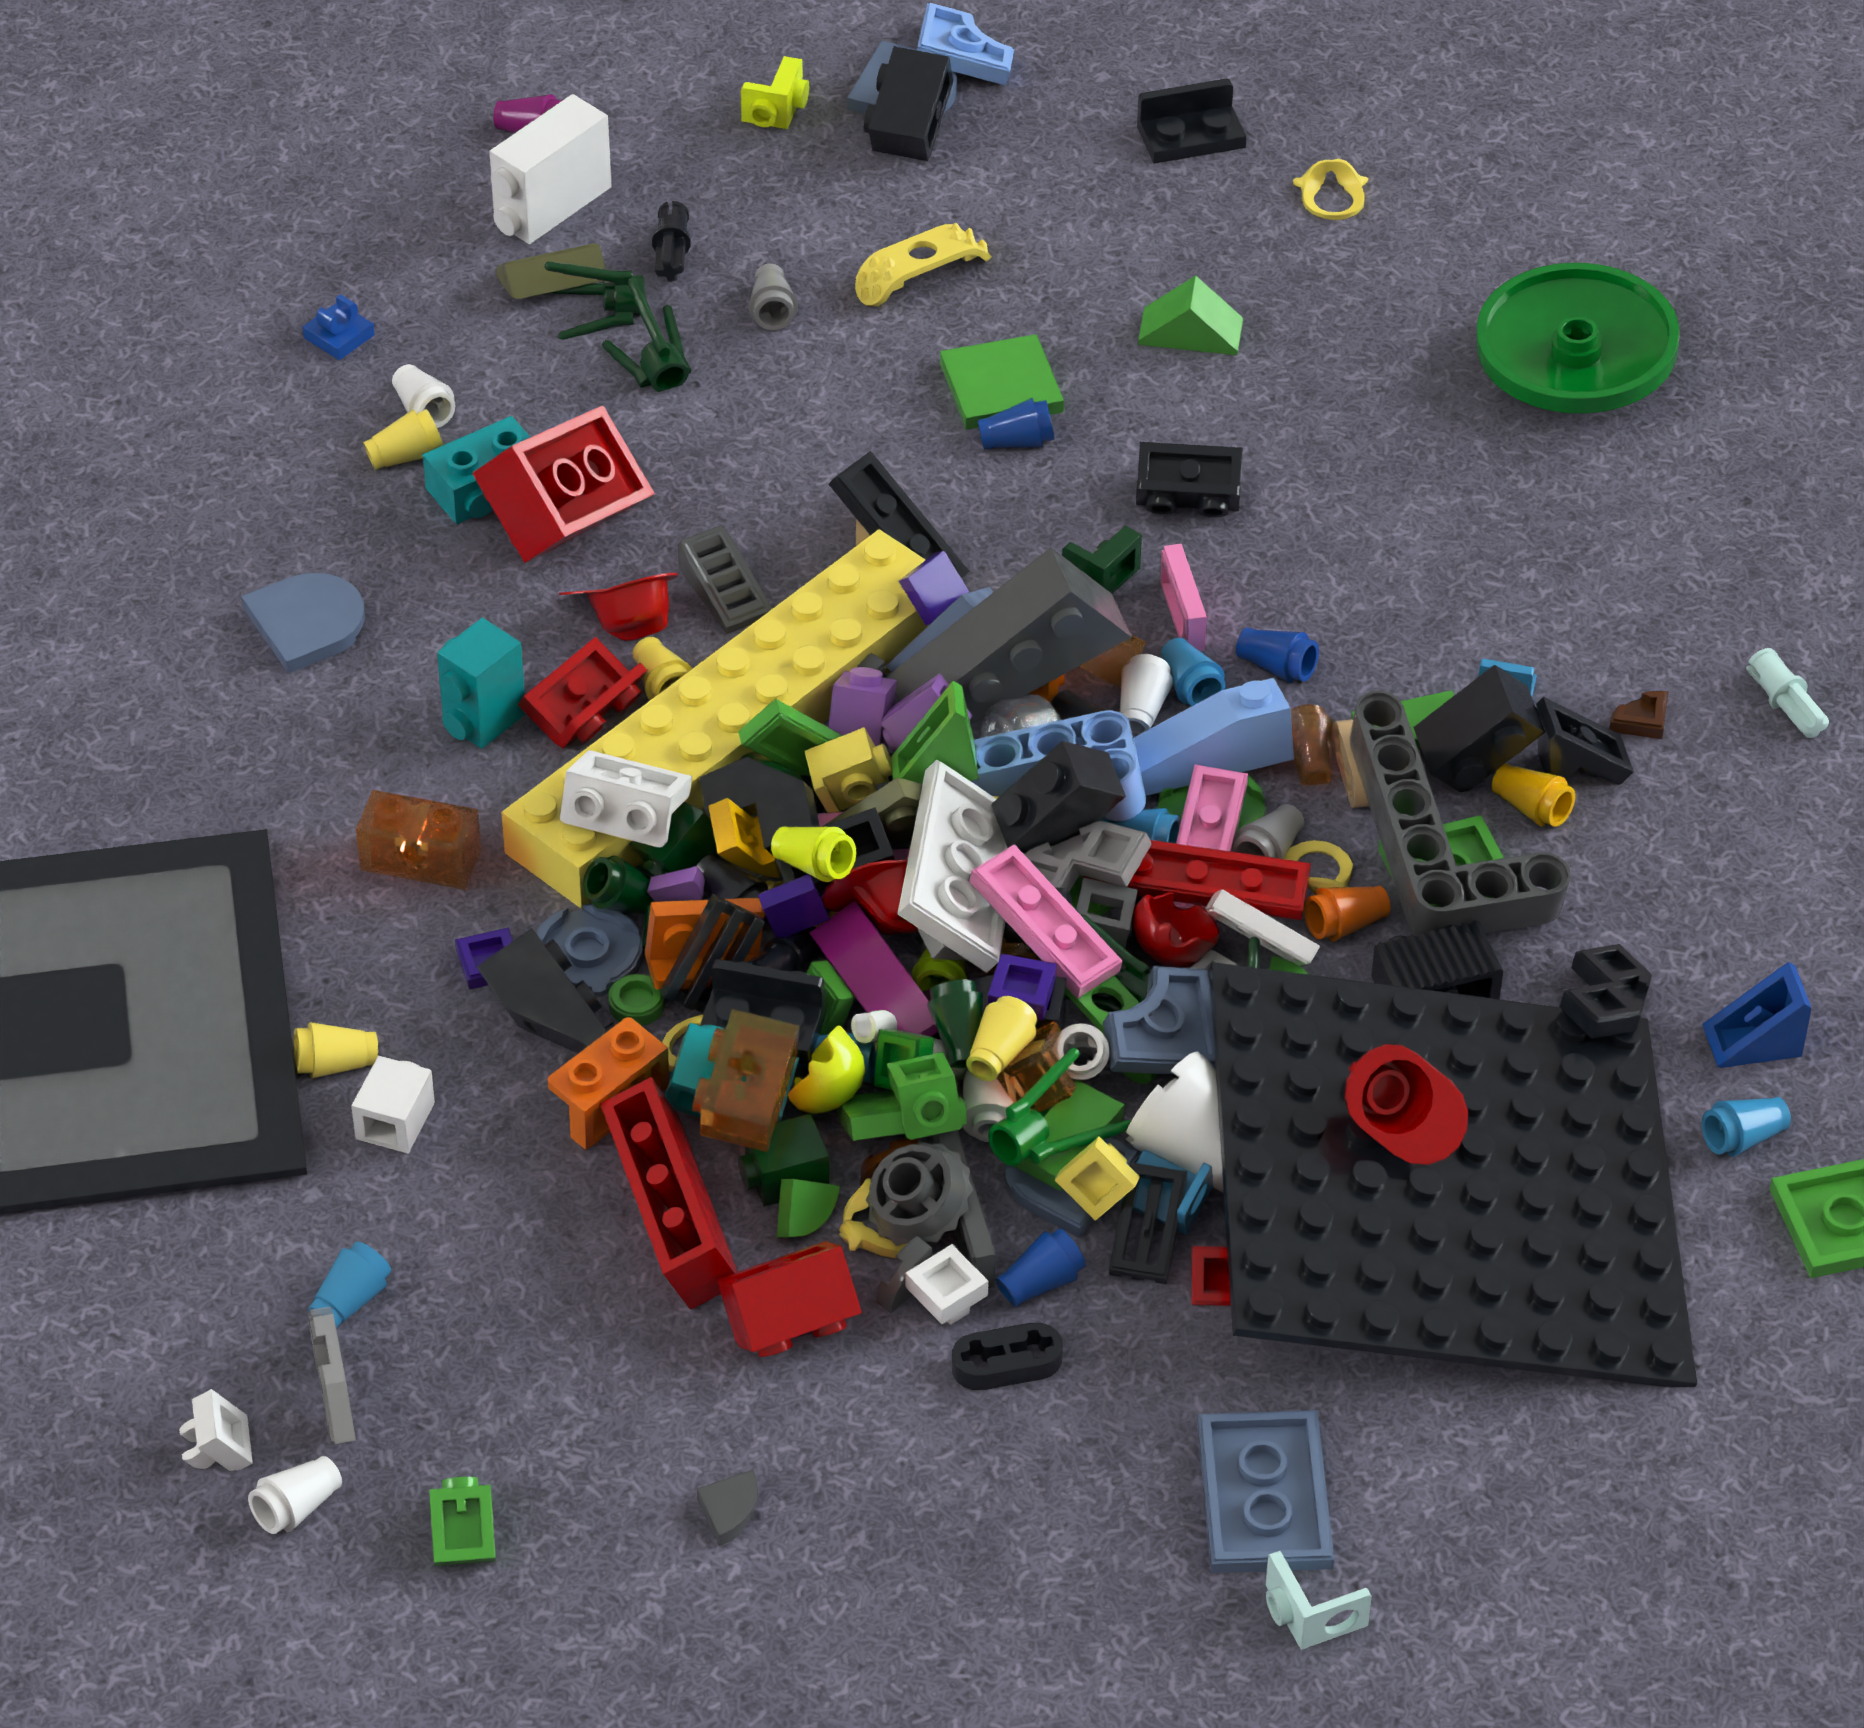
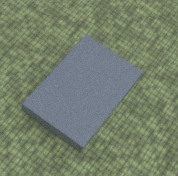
(1264, 1490)

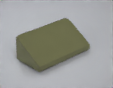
(530, 278)

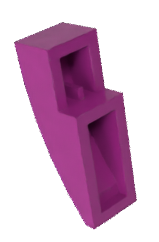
(873, 970)

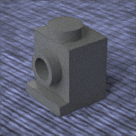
(1112, 896)

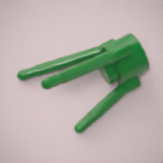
(1026, 1130)

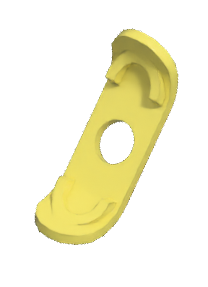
(893, 265)

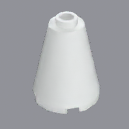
(1182, 1119)

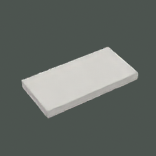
(950, 839)

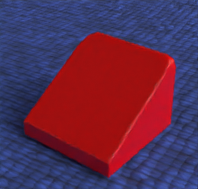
(1210, 1276)

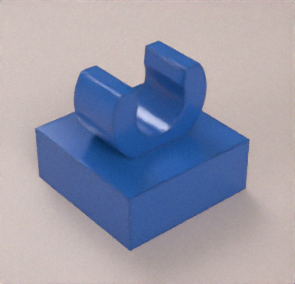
(338, 328)

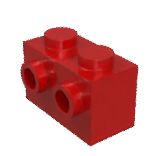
(790, 1298)

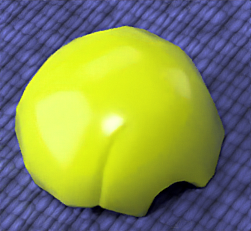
(833, 1075)

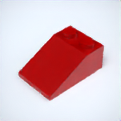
(562, 483)

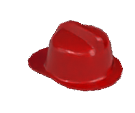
(632, 608)
(876, 891)
(1406, 1104)

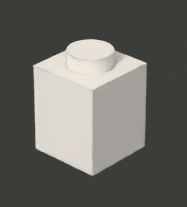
(393, 1104)

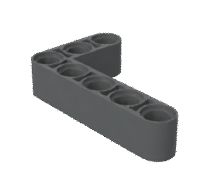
(1422, 836)

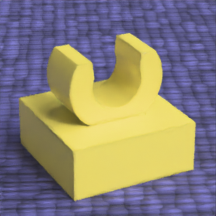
(1097, 1178)

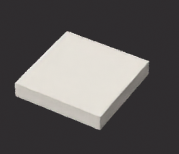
(1253, 922)

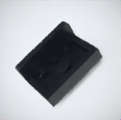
(1189, 478)

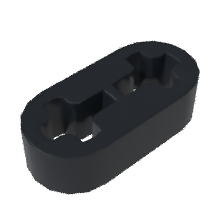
(1007, 1356)

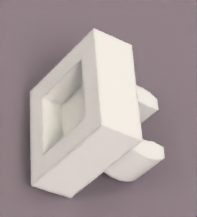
(947, 1285)
(219, 1433)

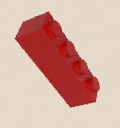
(669, 1191)

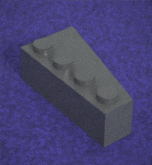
(1020, 636)

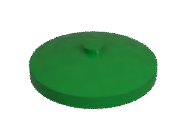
(1577, 338)

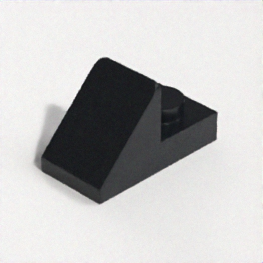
(1579, 742)

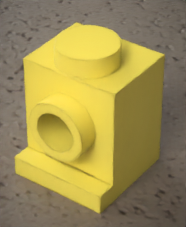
(847, 769)

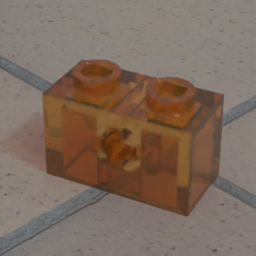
(418, 839)
(746, 1110)

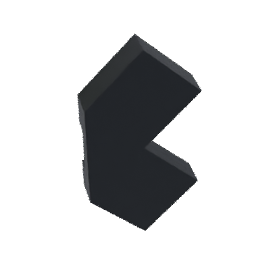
(762, 791)
(1614, 993)

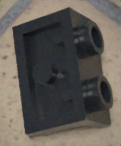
(1189, 121)
(768, 993)

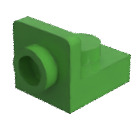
(926, 1095)
(462, 1522)

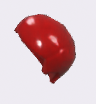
(1173, 934)

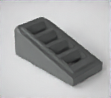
(712, 552)

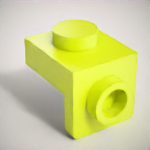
(776, 103)

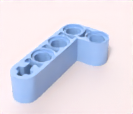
(1010, 755)

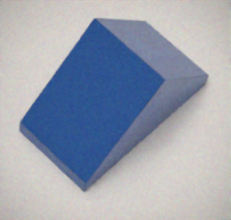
(1763, 1022)

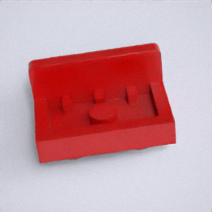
(580, 692)

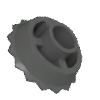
(918, 1193)

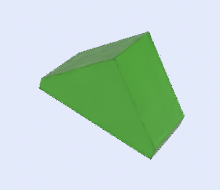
(1191, 320)
(941, 736)

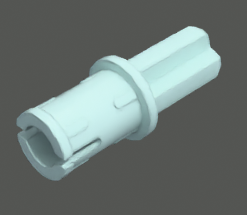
(1787, 692)

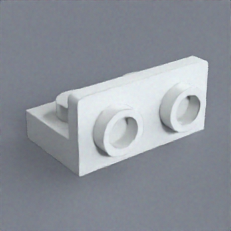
(622, 797)

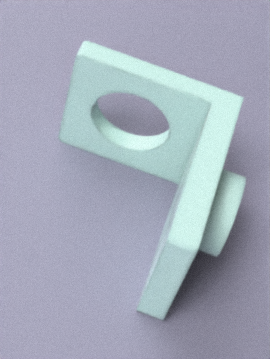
(1307, 1623)

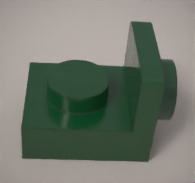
(1112, 560)

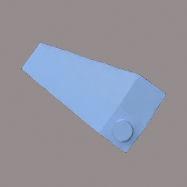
(1227, 731)

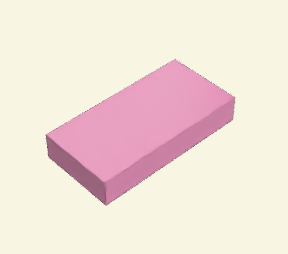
(1182, 596)

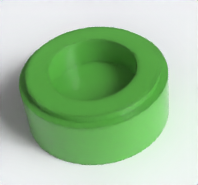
(636, 998)

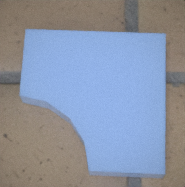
(970, 51)

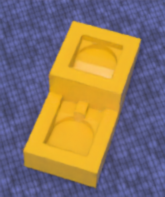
(740, 838)

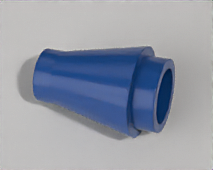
(1018, 426)
(1282, 653)
(1042, 1267)

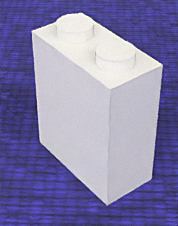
(550, 169)

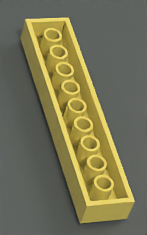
(695, 722)

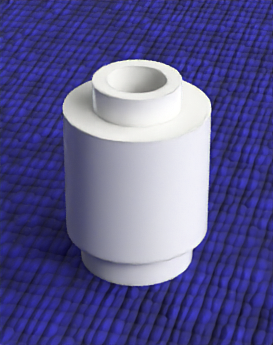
(984, 1105)

